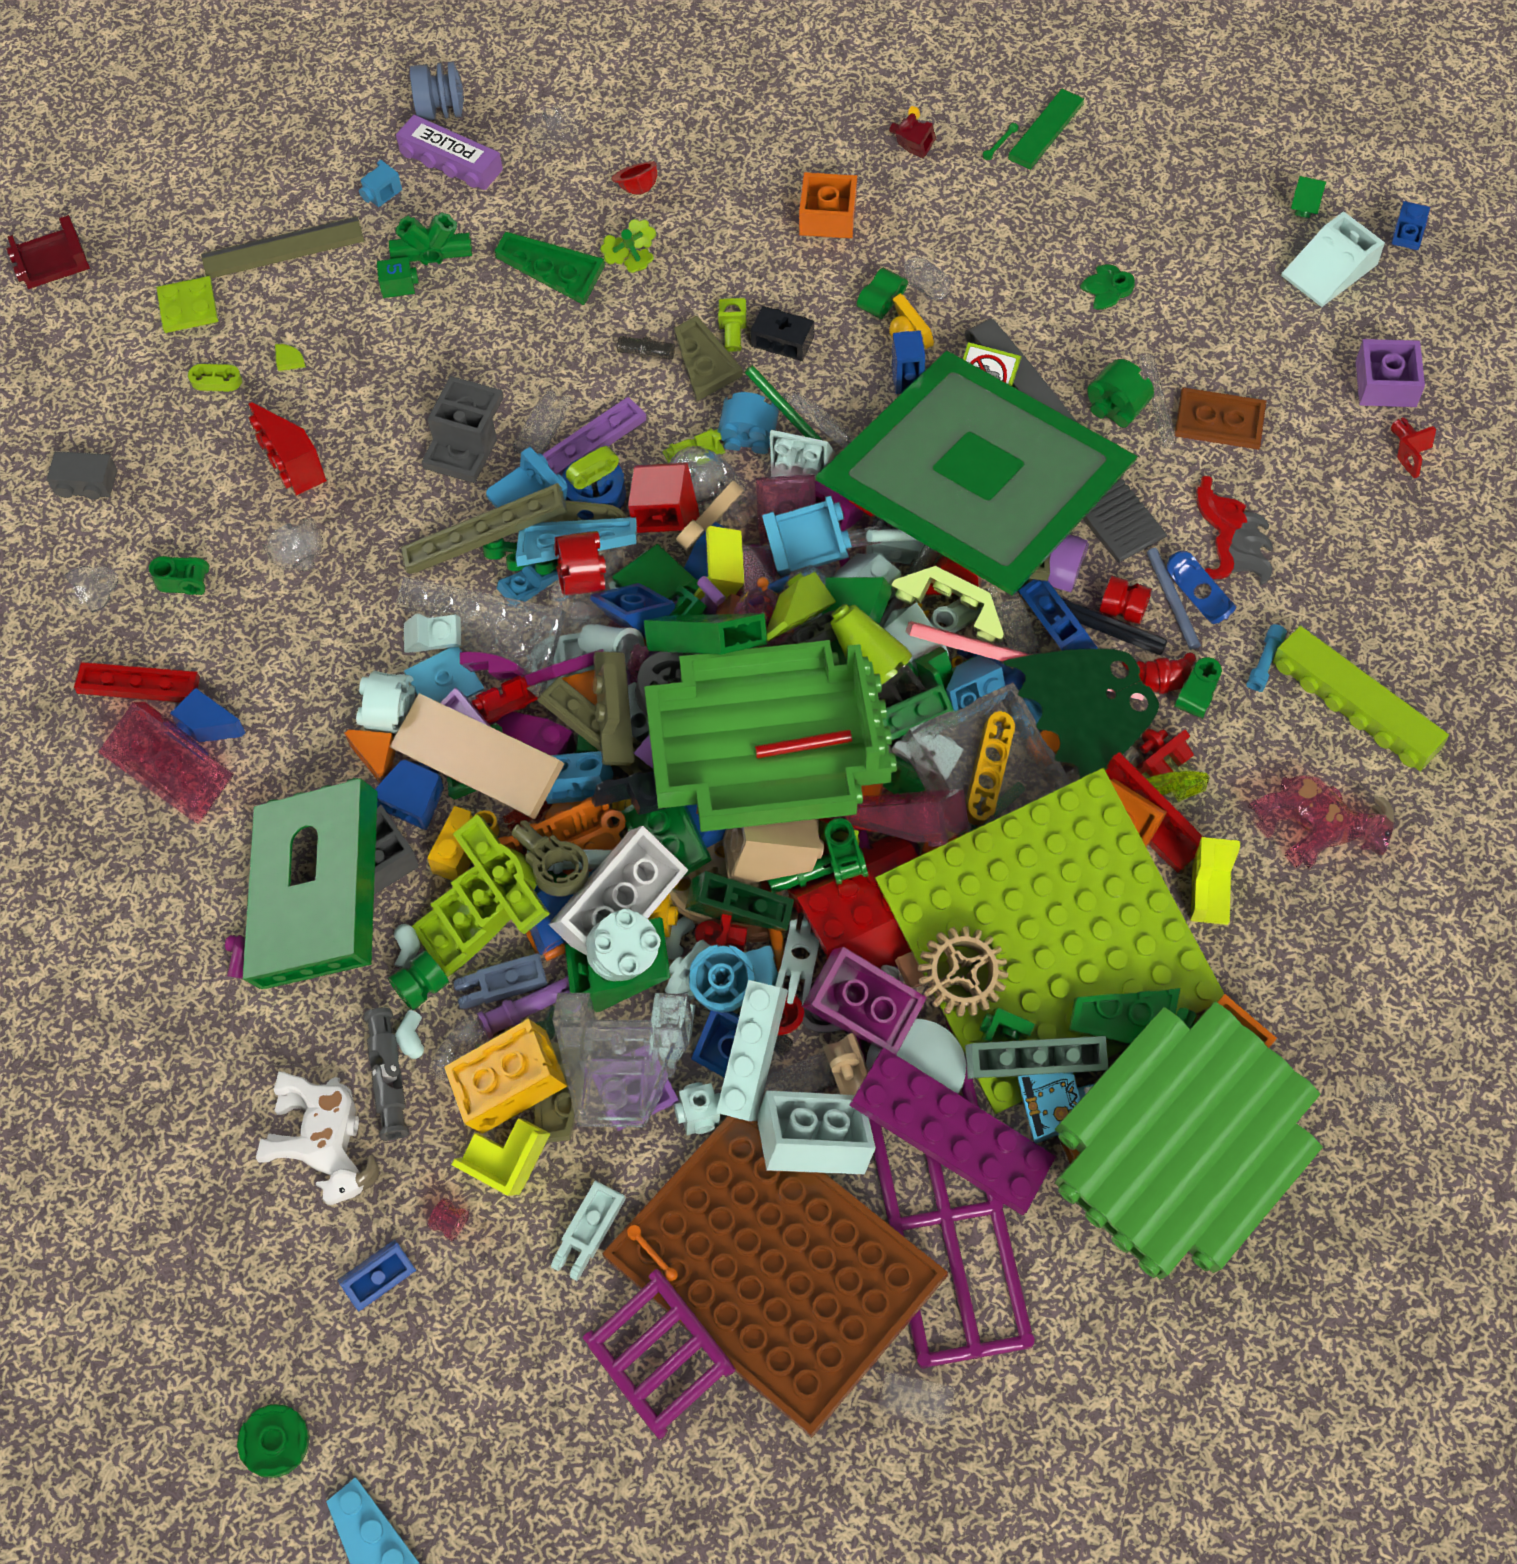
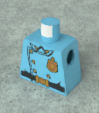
(1048, 1101)

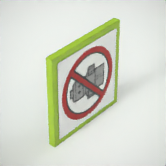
(993, 361)

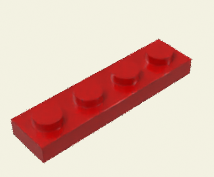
(135, 682)

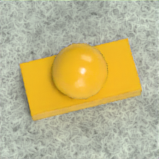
(909, 321)

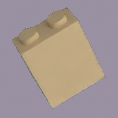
(772, 850)

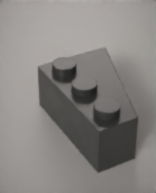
(393, 854)

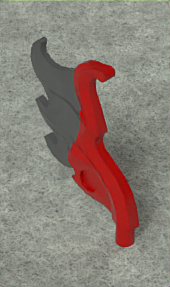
(1239, 537)

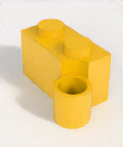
(447, 855)

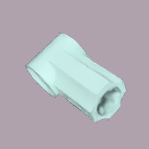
(954, 616)

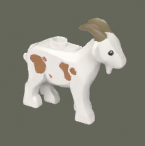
(323, 1137)

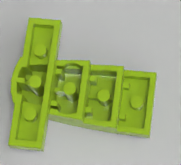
(481, 899)

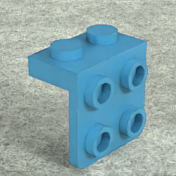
(530, 477)

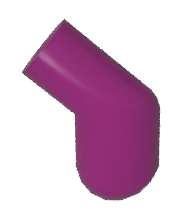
(236, 945)

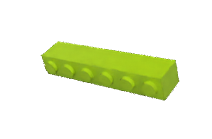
(1360, 699)

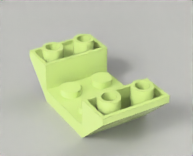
(914, 587)

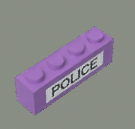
(449, 152)

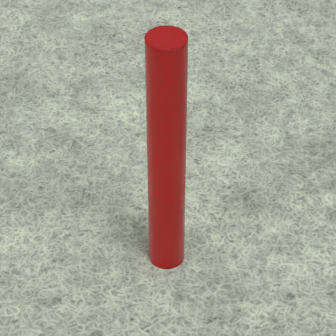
(802, 744)

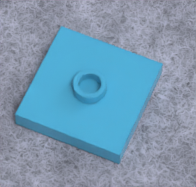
(443, 673)

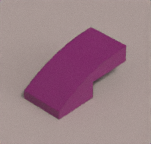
(496, 665)

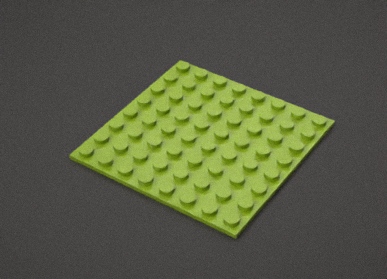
(1066, 902)

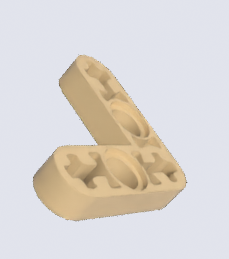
(719, 506)

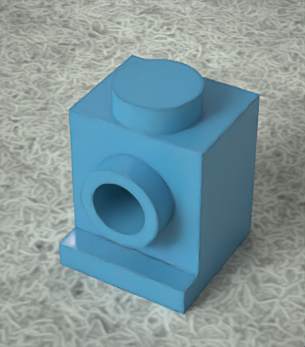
(380, 184)

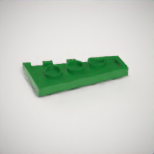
(557, 267)

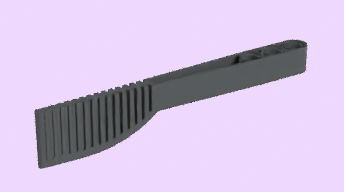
(1119, 516)

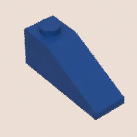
(1056, 616)

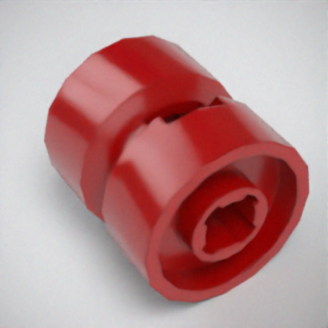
(1125, 600)

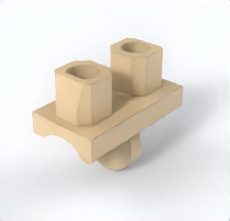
(847, 1064)

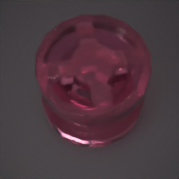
(448, 1219)

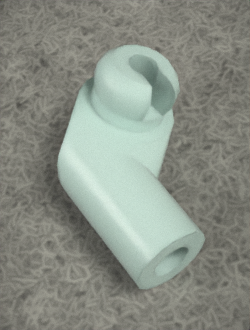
(683, 926)
(408, 943)
(407, 1037)

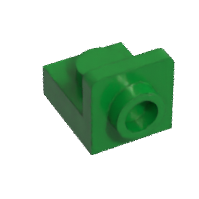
(1010, 1024)

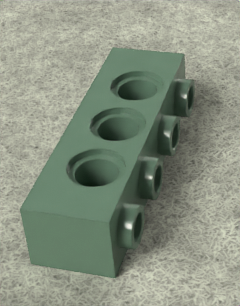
(1036, 1057)

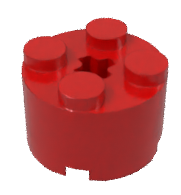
(579, 563)

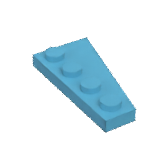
(537, 541)
(365, 1529)

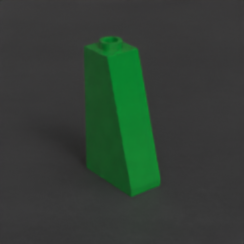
(867, 593)
(706, 633)

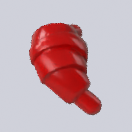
(1165, 674)

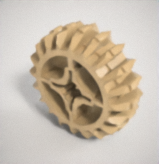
(970, 984)

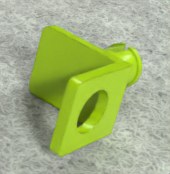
(732, 322)

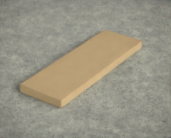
(477, 755)

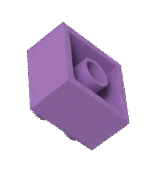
(1390, 373)

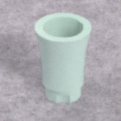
(609, 639)

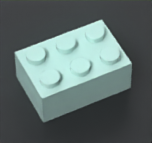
(814, 1133)

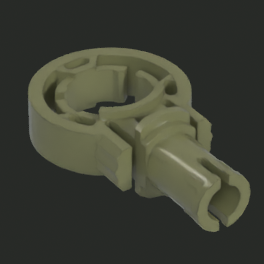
(546, 853)

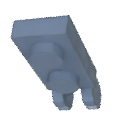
(502, 981)

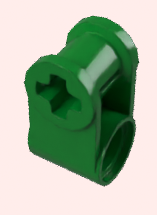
(181, 574)
(1199, 690)
(845, 856)

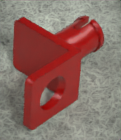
(1412, 443)

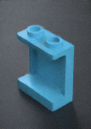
(807, 536)

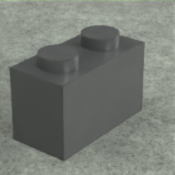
(82, 475)

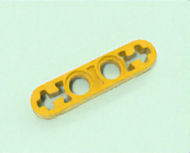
(985, 766)

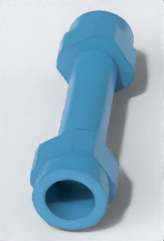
(1259, 675)

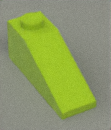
(798, 604)

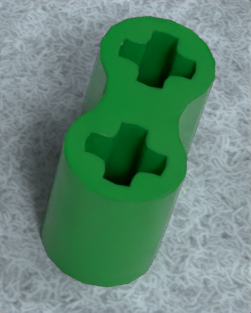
(879, 294)

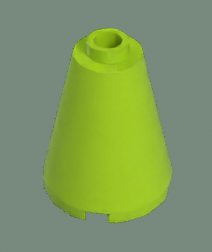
(883, 650)

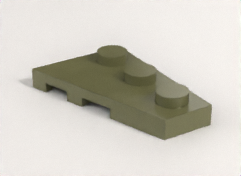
(705, 358)
(556, 1112)

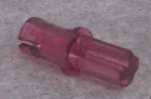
(637, 657)

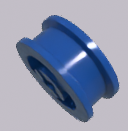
(609, 488)

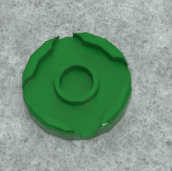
(281, 1449)

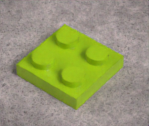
(187, 304)

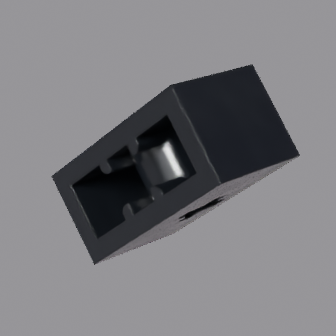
(782, 333)

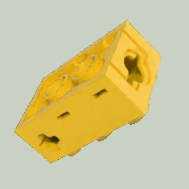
(505, 1076)

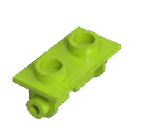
(707, 439)

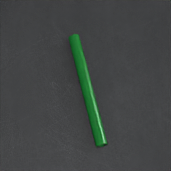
(786, 409)

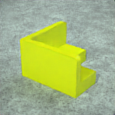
(724, 560)
(1213, 880)
(507, 1166)

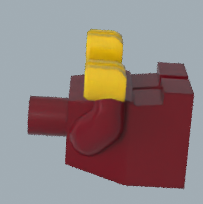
(914, 135)

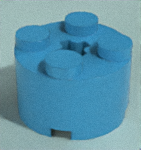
(747, 422)

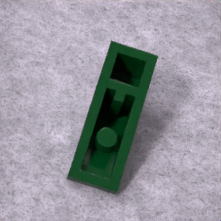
(746, 904)

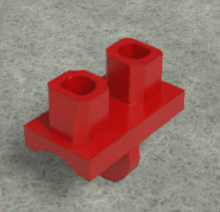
(1176, 748)
(722, 935)

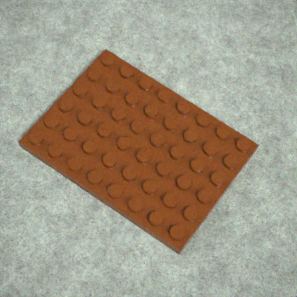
(780, 1271)

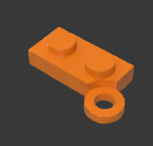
(601, 836)

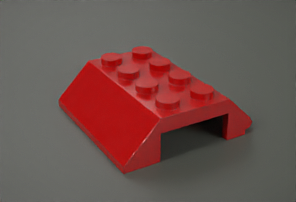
(856, 911)

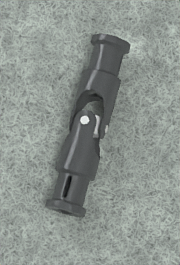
(385, 1069)

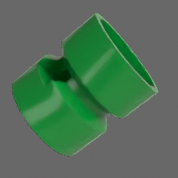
(418, 980)

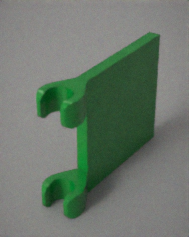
(657, 572)

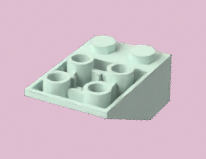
(1334, 259)
(798, 454)

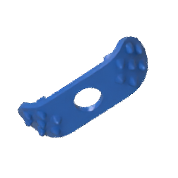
(1188, 575)

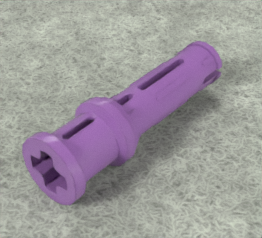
(511, 1012)

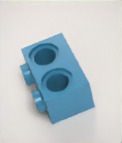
(578, 777)

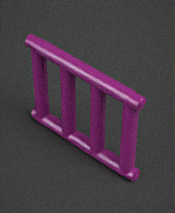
(700, 1338)

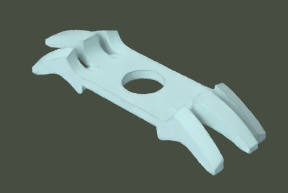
(794, 967)

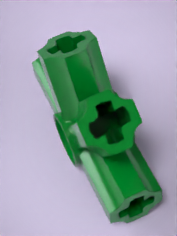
(430, 243)

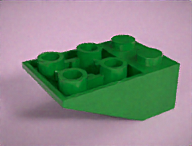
(606, 992)

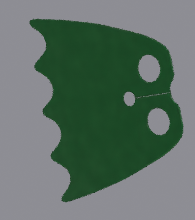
(1075, 703)

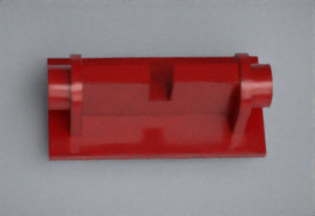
(514, 697)

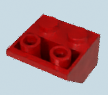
(662, 497)

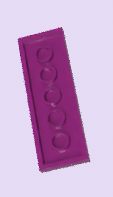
(953, 1131)

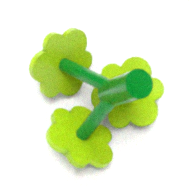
(638, 236)

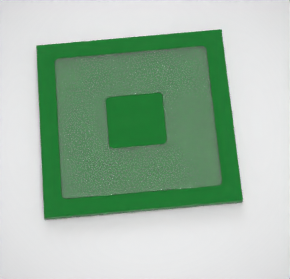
(977, 471)

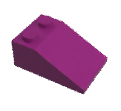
(538, 733)
(864, 1000)

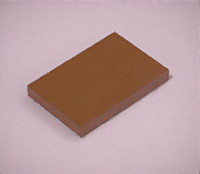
(1220, 418)

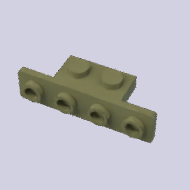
(613, 708)

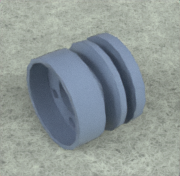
(436, 91)

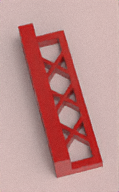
(1176, 837)

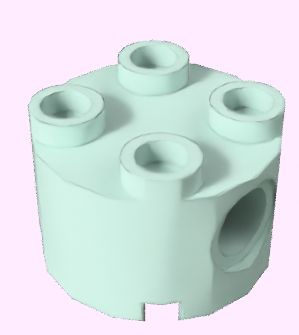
(385, 701)
(622, 945)

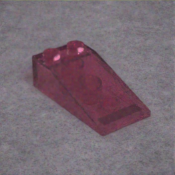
(166, 761)
(914, 815)

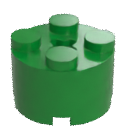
(1120, 392)

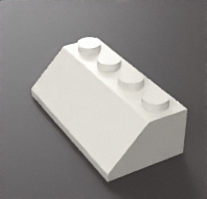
(631, 877)

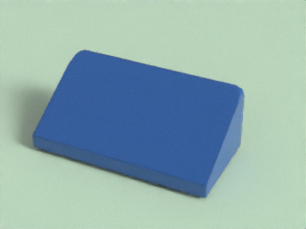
(376, 1275)

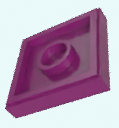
(561, 669)

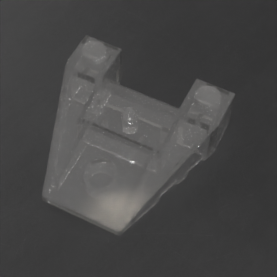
(619, 1065)

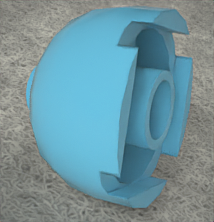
(718, 966)

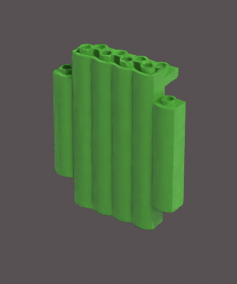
(759, 696)
(1187, 1141)

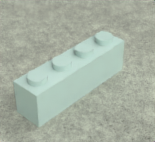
(752, 1051)

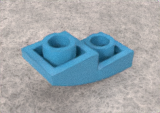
(525, 583)

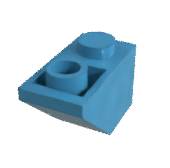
(974, 680)

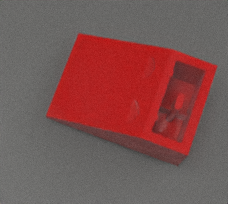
(288, 450)

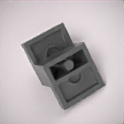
(462, 429)

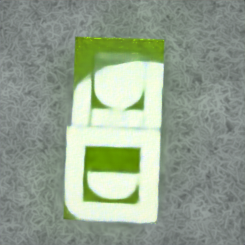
(1181, 784)

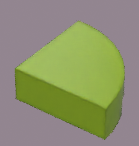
(288, 357)

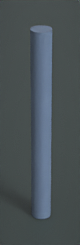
(1173, 599)

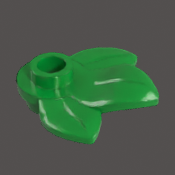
(1108, 286)

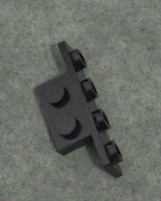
(638, 787)

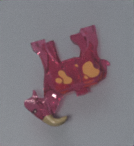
(1324, 817)

